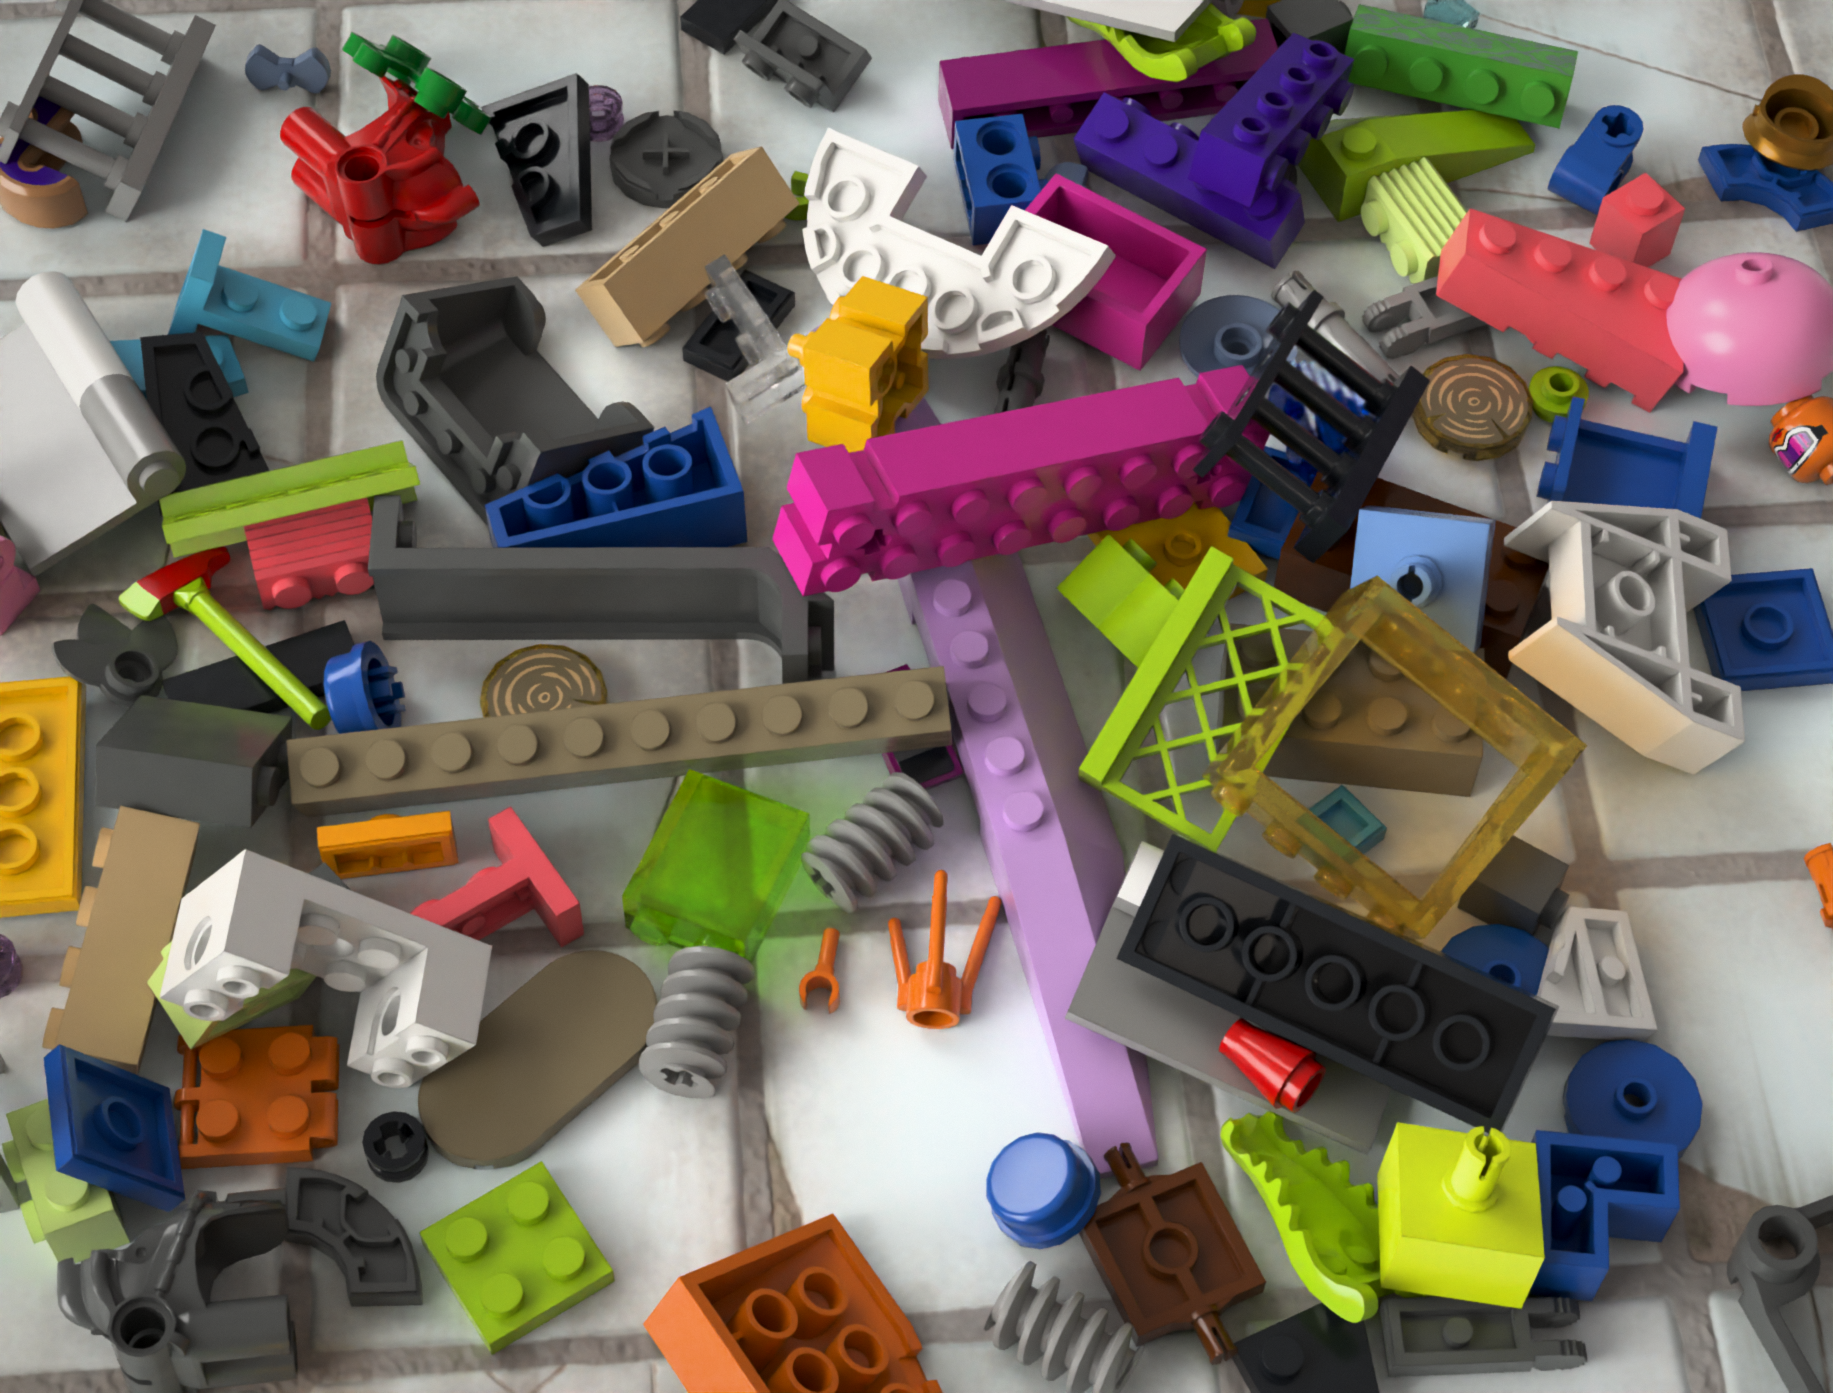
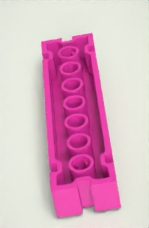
(1007, 482)

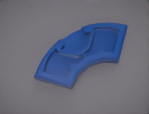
(1745, 175)

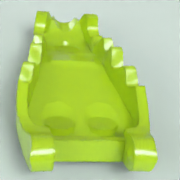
(1205, 40)
(1320, 1215)

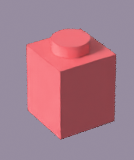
(1637, 222)

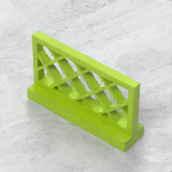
(219, 511)
(1161, 673)

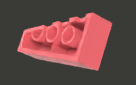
(1566, 302)

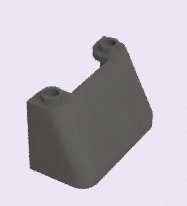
(482, 397)

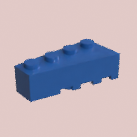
(661, 494)

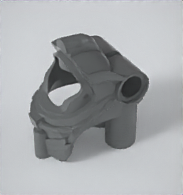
(158, 1303)

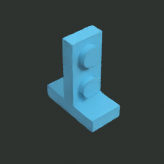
(247, 305)

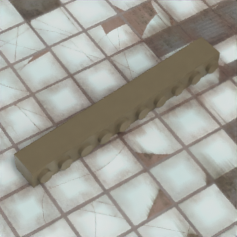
(619, 742)

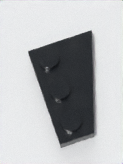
(547, 151)
(198, 410)
(1308, 1355)

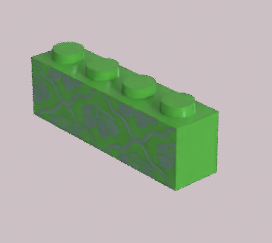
(1460, 66)

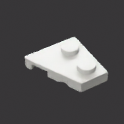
(1596, 978)

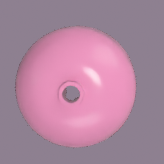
(1753, 328)

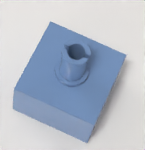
(1431, 561)

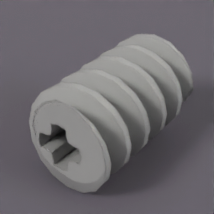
(869, 838)
(694, 1020)
(1062, 1335)

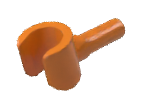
(824, 972)

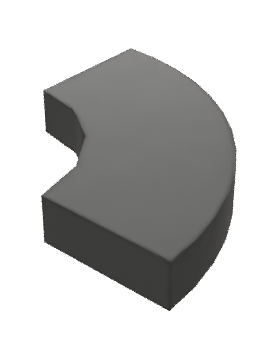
(355, 1233)

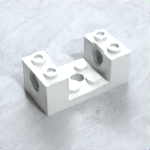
(263, 918)

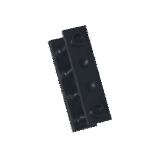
(1366, 437)

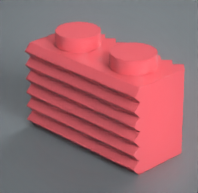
(312, 554)

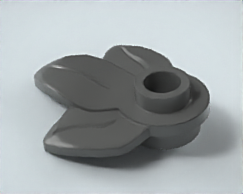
(111, 653)

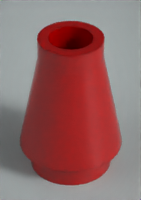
(1274, 1065)

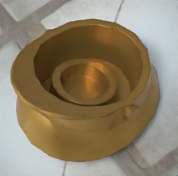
(1793, 123)

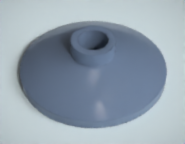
(1226, 328)

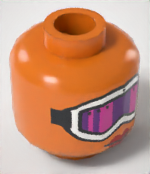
(1805, 438)

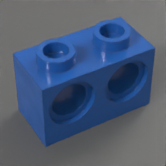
(995, 170)

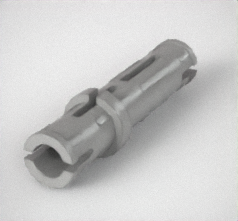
(1330, 323)

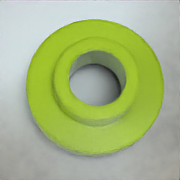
(1545, 391)

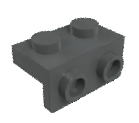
(804, 54)

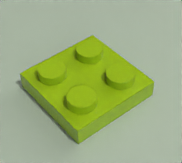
(517, 1257)

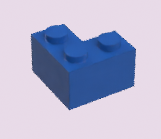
(1594, 1193)

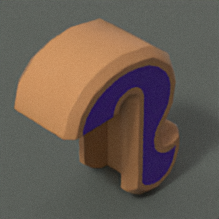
(31, 179)

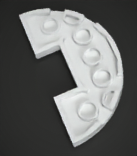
(975, 302)

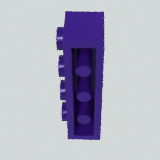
(1272, 120)
(1153, 163)

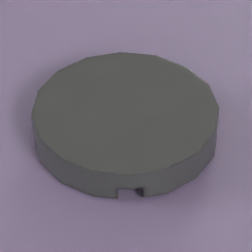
(663, 156)

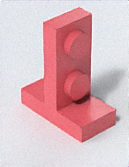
(509, 891)

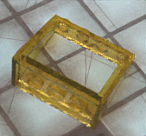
(1454, 680)

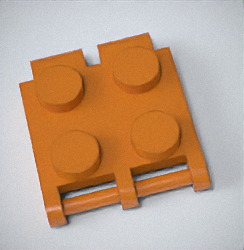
(258, 1097)

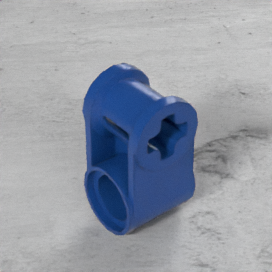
(1598, 158)

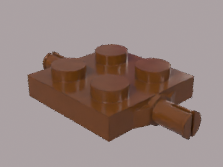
(1170, 1254)

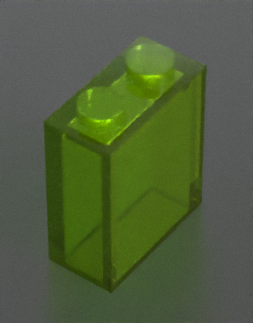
(716, 868)

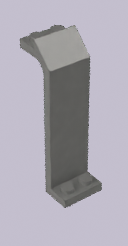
(595, 594)

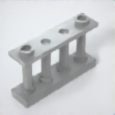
(140, 132)

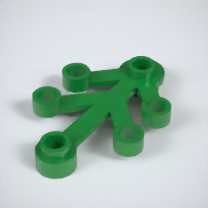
(410, 64)

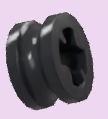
(374, 1146)

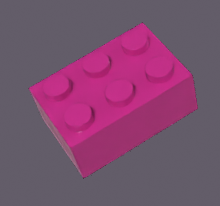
(1144, 287)

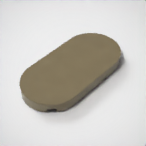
(539, 1060)

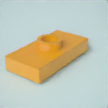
(388, 844)

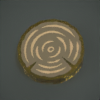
(1473, 407)
(542, 680)

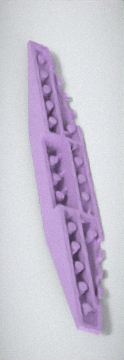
(1038, 822)

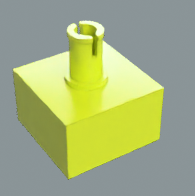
(1460, 1215)

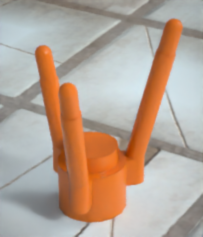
(934, 993)

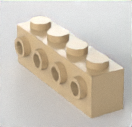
(665, 263)
(127, 926)

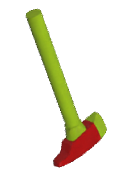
(187, 586)

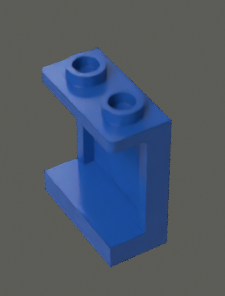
(1626, 466)

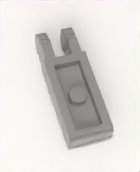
(1430, 319)

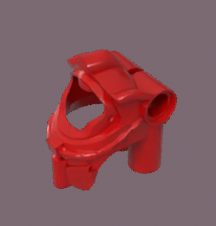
(383, 180)

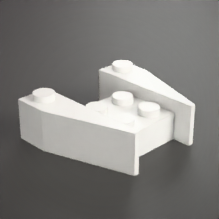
(1622, 626)

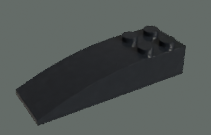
(1338, 984)

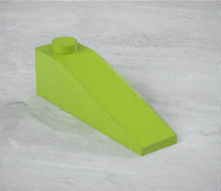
(1361, 147)

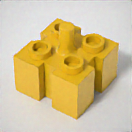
(864, 364)

